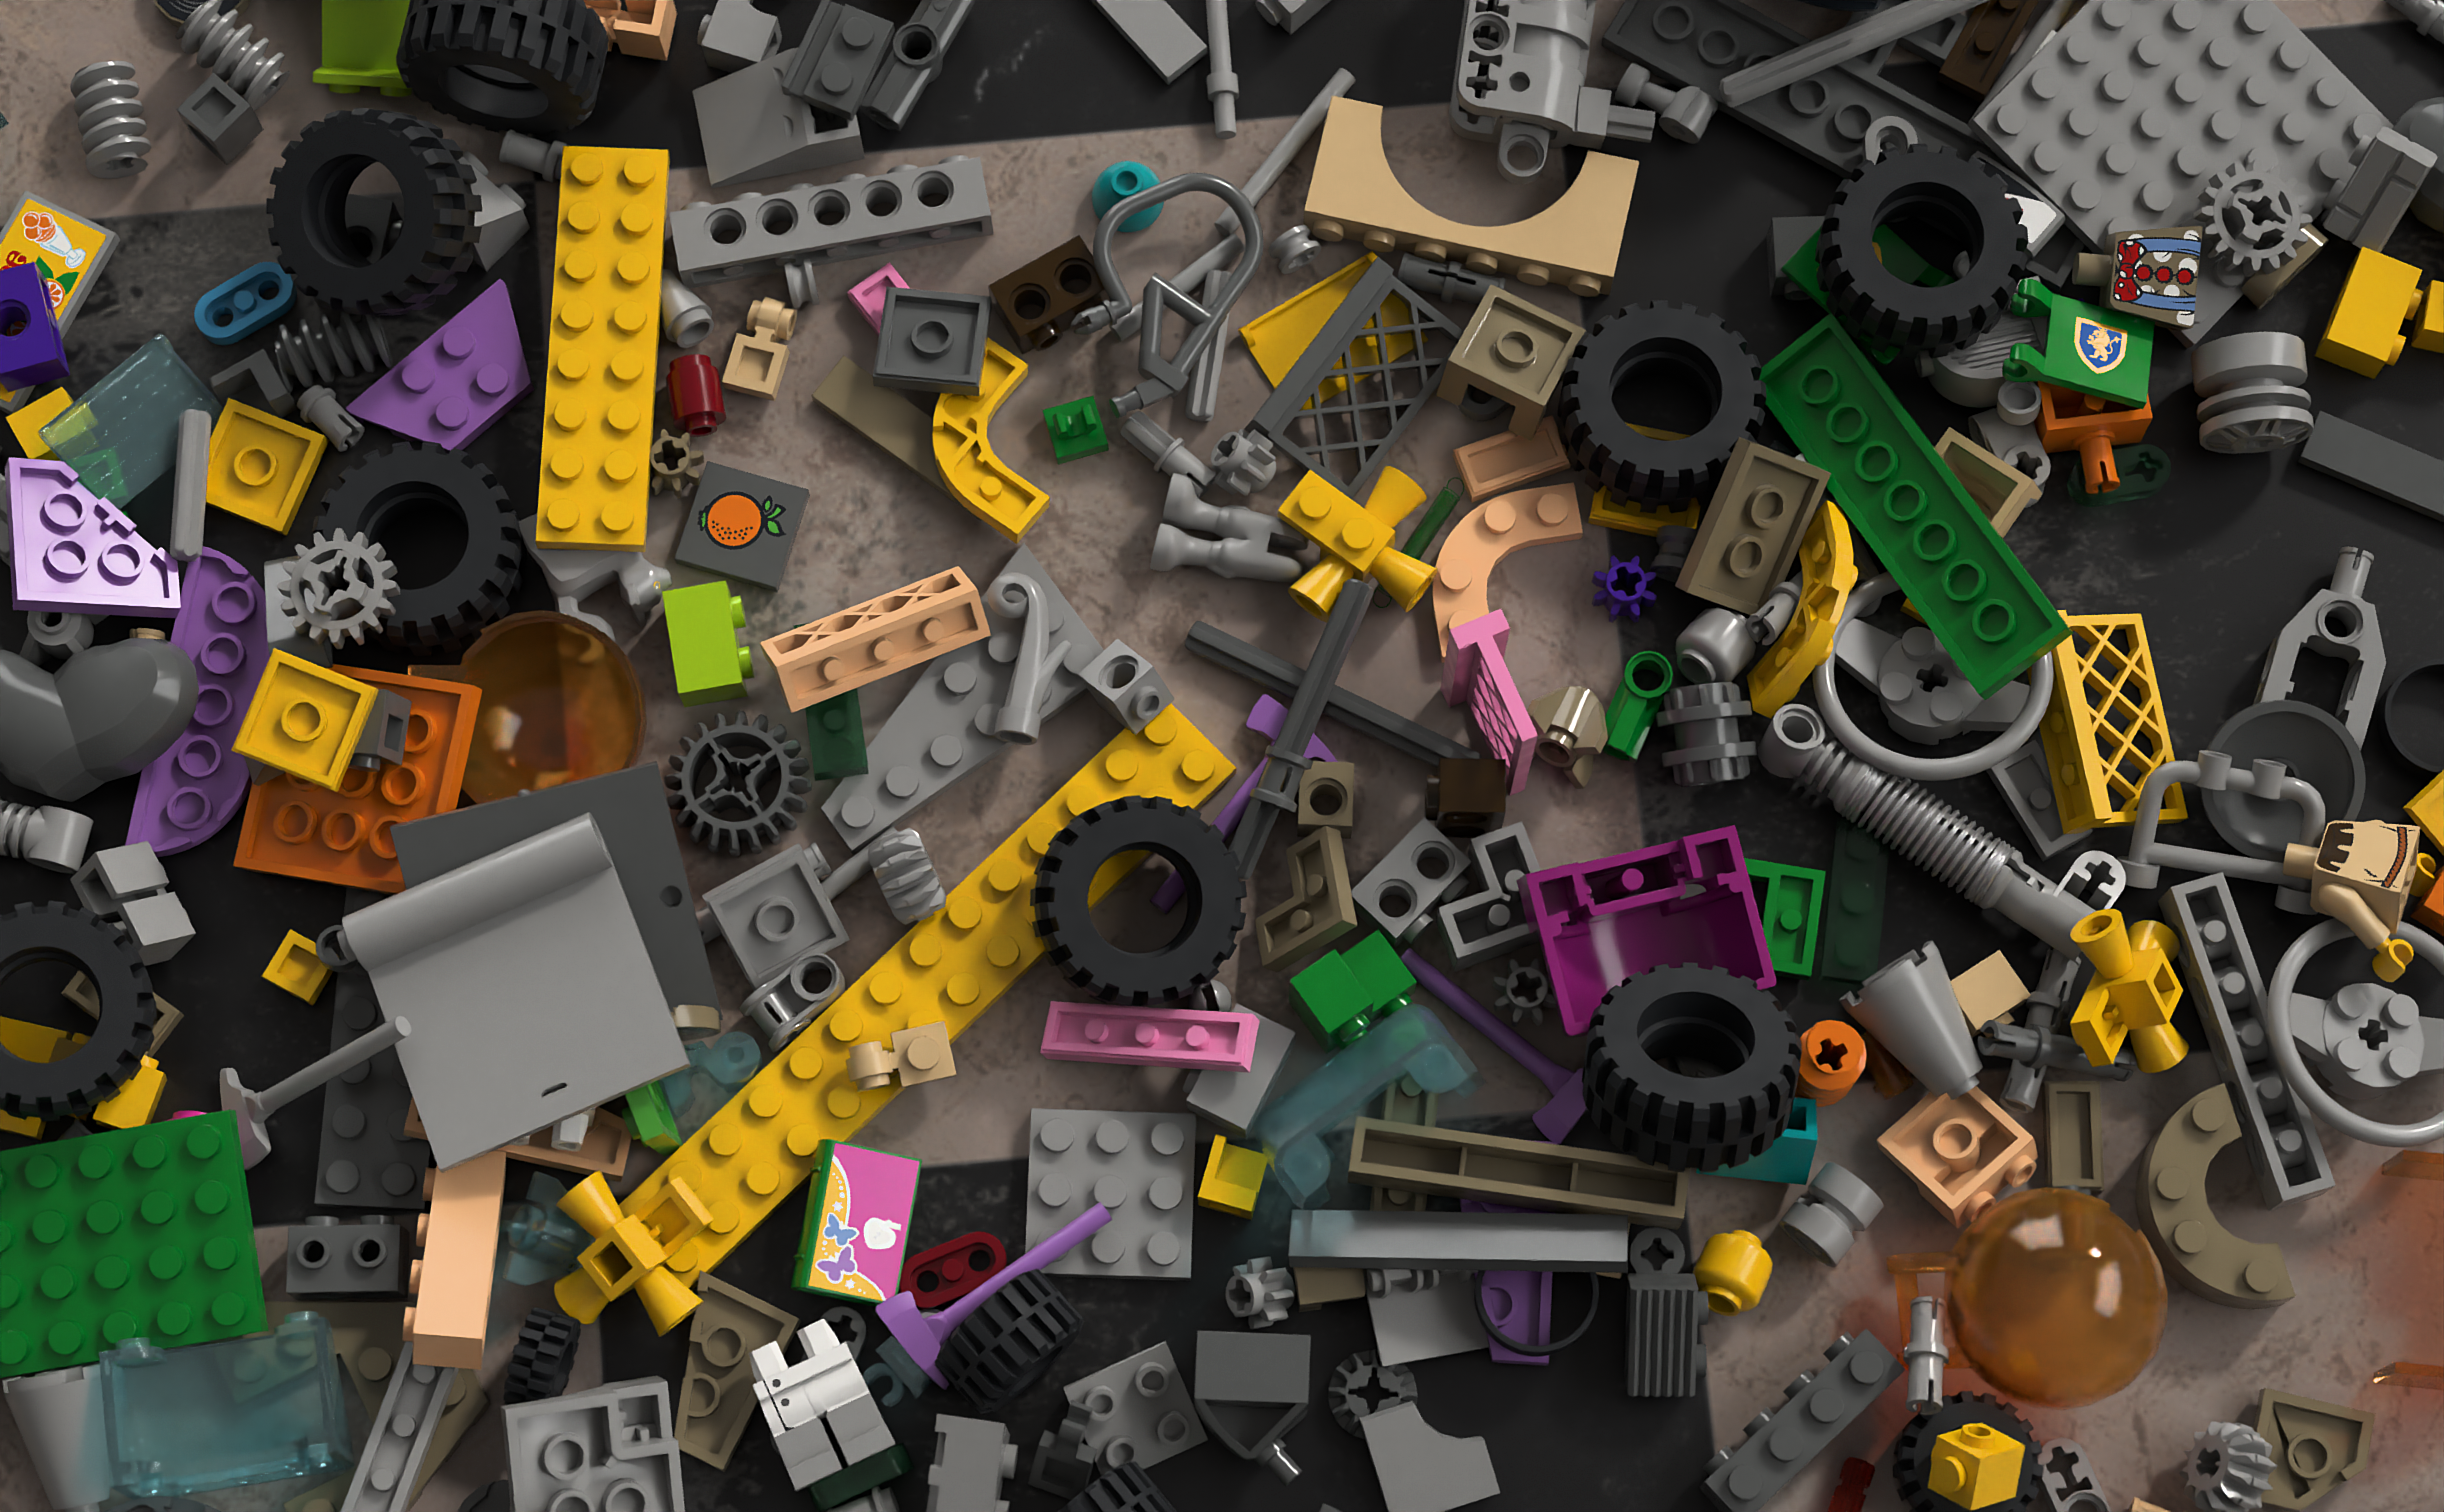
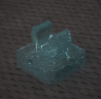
(901, 1369)

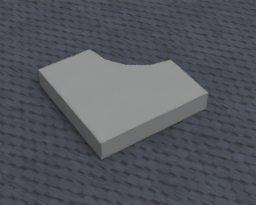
(1423, 1467)

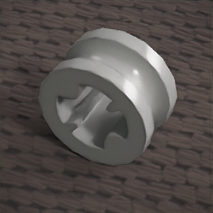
(1294, 249)
(801, 283)

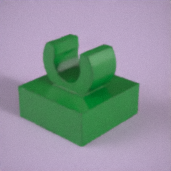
(1075, 430)

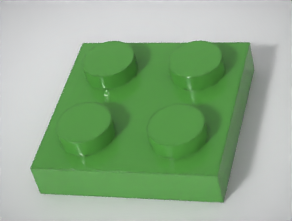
(651, 1119)

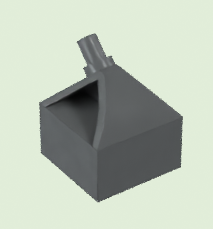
(1253, 1393)

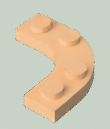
(1486, 538)

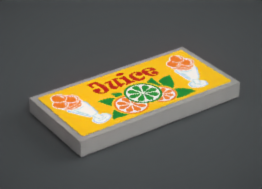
(67, 252)

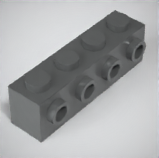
(1803, 1427)

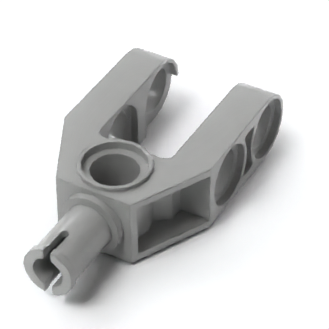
(2360, 648)

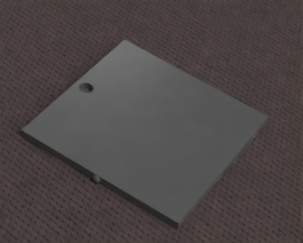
(641, 843)

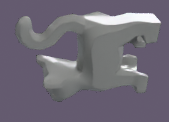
(579, 573)

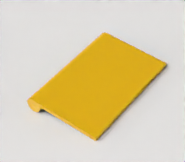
(1287, 330)

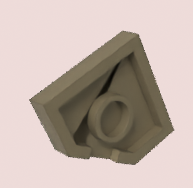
(2312, 1445)

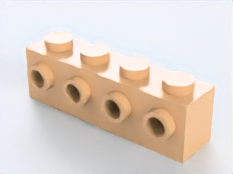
(457, 1263)

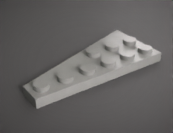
(952, 713)

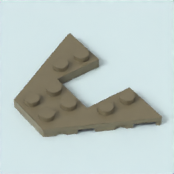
(370, 1345)

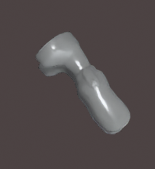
(1243, 542)

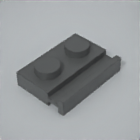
(838, 58)

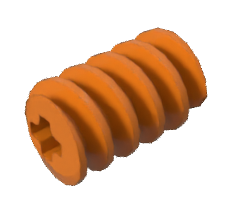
(1835, 1045)

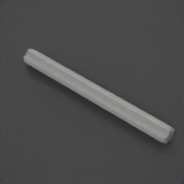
(1837, 47)

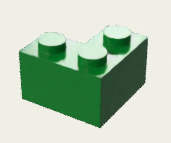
(1350, 991)

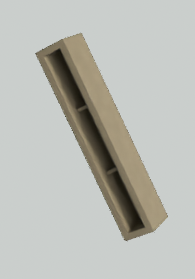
(1515, 1172)

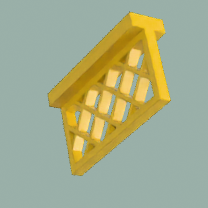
(2070, 724)

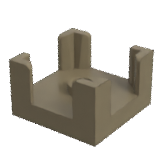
(1513, 355)

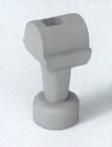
(1682, 113)

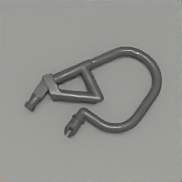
(1164, 378)

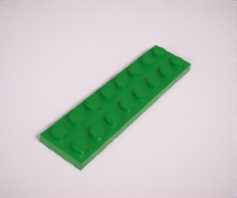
(1911, 508)

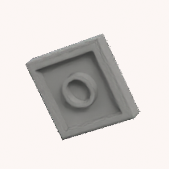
(775, 916)

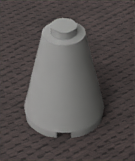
(1919, 1021)
(64, 1433)

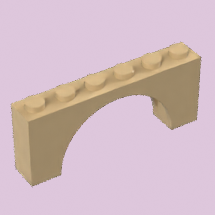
(1565, 245)

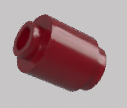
(695, 395)

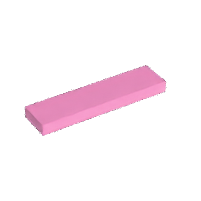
(1150, 1036)

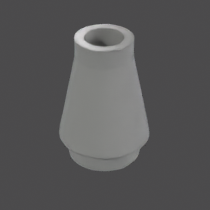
(682, 313)

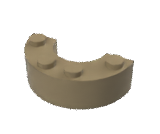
(2180, 1223)

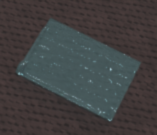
(128, 423)

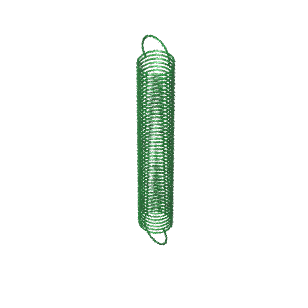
(1425, 528)

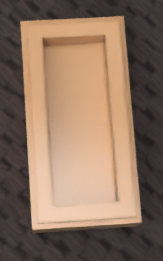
(1510, 460)

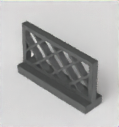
(1324, 352)

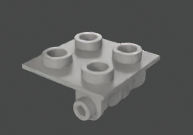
(1423, 1313)
(1138, 1410)

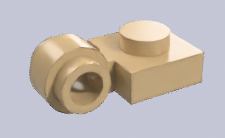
(758, 362)
(918, 1055)

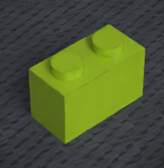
(706, 643)

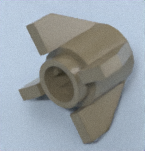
(1569, 730)

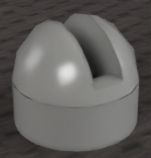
(1222, 996)

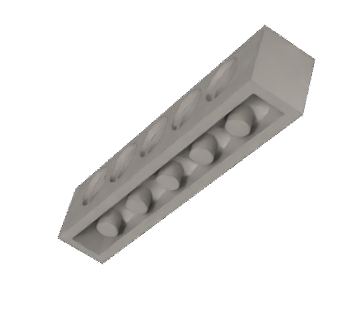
(856, 236)
(2234, 1019)

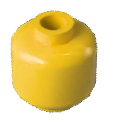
(1733, 1272)

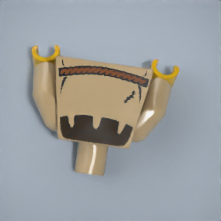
(2364, 882)

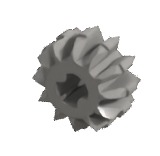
(907, 876)
(2228, 1468)

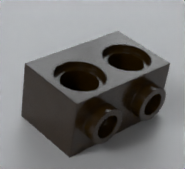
(1042, 284)
(1467, 796)

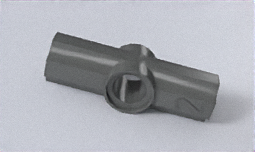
(904, 79)

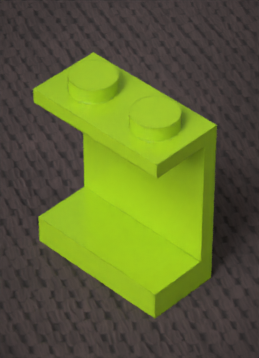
(362, 45)

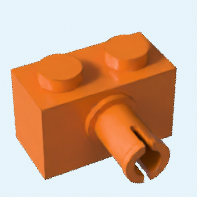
(2091, 426)

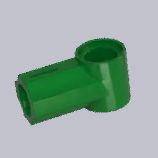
(1634, 709)

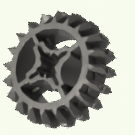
(758, 771)

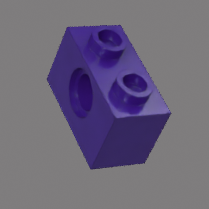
(38, 350)

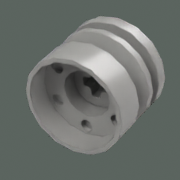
(2252, 392)

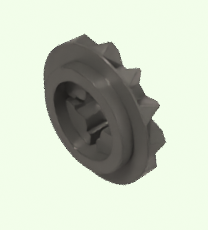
(1354, 1375)

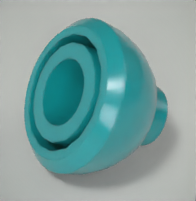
(1120, 182)

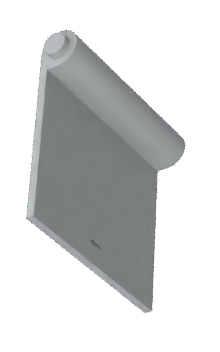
(517, 986)

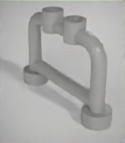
(2214, 772)

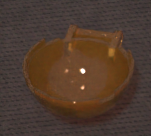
(551, 706)
(2045, 1298)

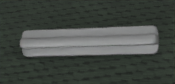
(1207, 369)
(190, 485)

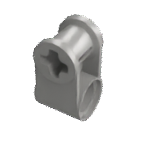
(2012, 444)
(791, 1000)

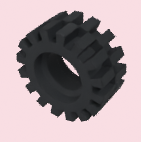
(542, 1357)

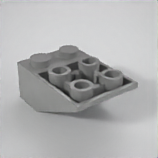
(762, 133)

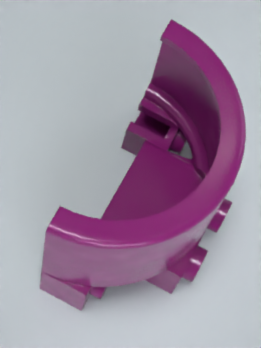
(1630, 917)

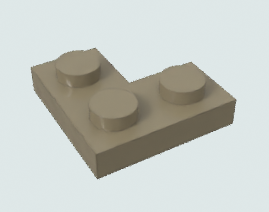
(1320, 904)

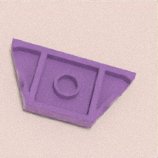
(454, 379)

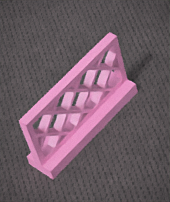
(1477, 674)

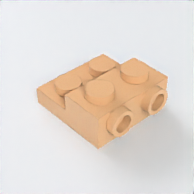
(1960, 1152)

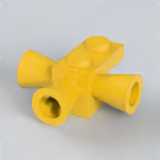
(1355, 540)
(2128, 991)
(631, 1251)

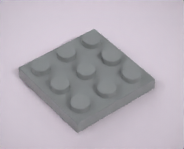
(1138, 1171)

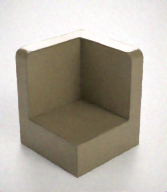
(1327, 1285)

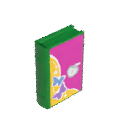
(855, 1223)

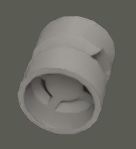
(1831, 1214)

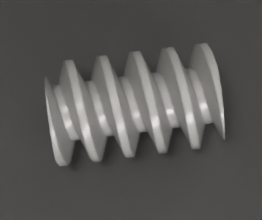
(232, 54)
(109, 119)

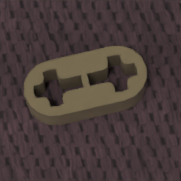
(2264, 287)

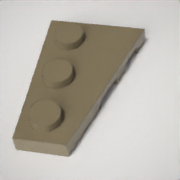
(719, 1377)

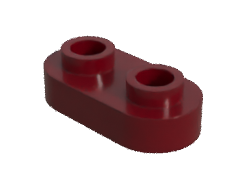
(952, 1268)

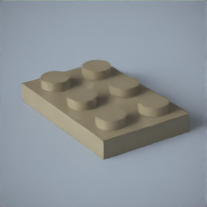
(1752, 527)

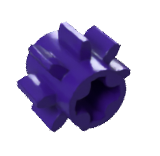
(1630, 576)

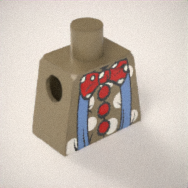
(2146, 274)

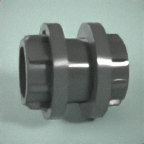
(1706, 734)

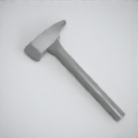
(255, 1108)

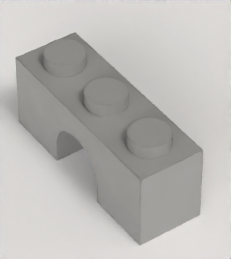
(738, 35)

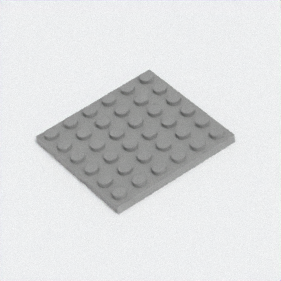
(2156, 98)

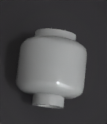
(1714, 647)

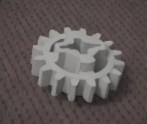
(2236, 229)
(320, 577)

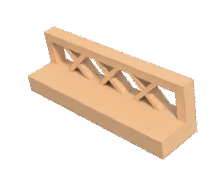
(876, 638)

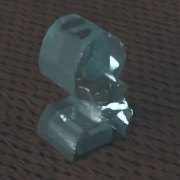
(729, 1064)

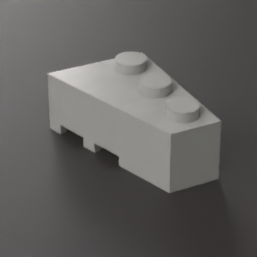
(970, 1465)

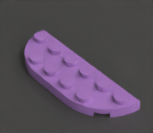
(199, 778)

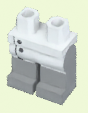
(816, 1389)

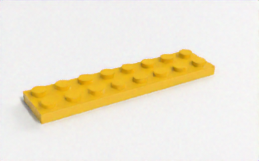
(603, 349)

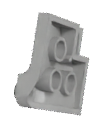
(595, 1451)

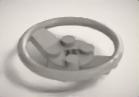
(1897, 672)
(2329, 1031)

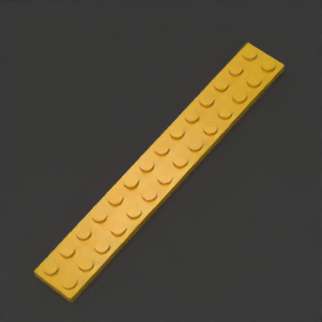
(942, 970)

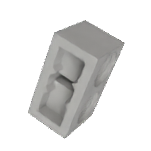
(1399, 876)

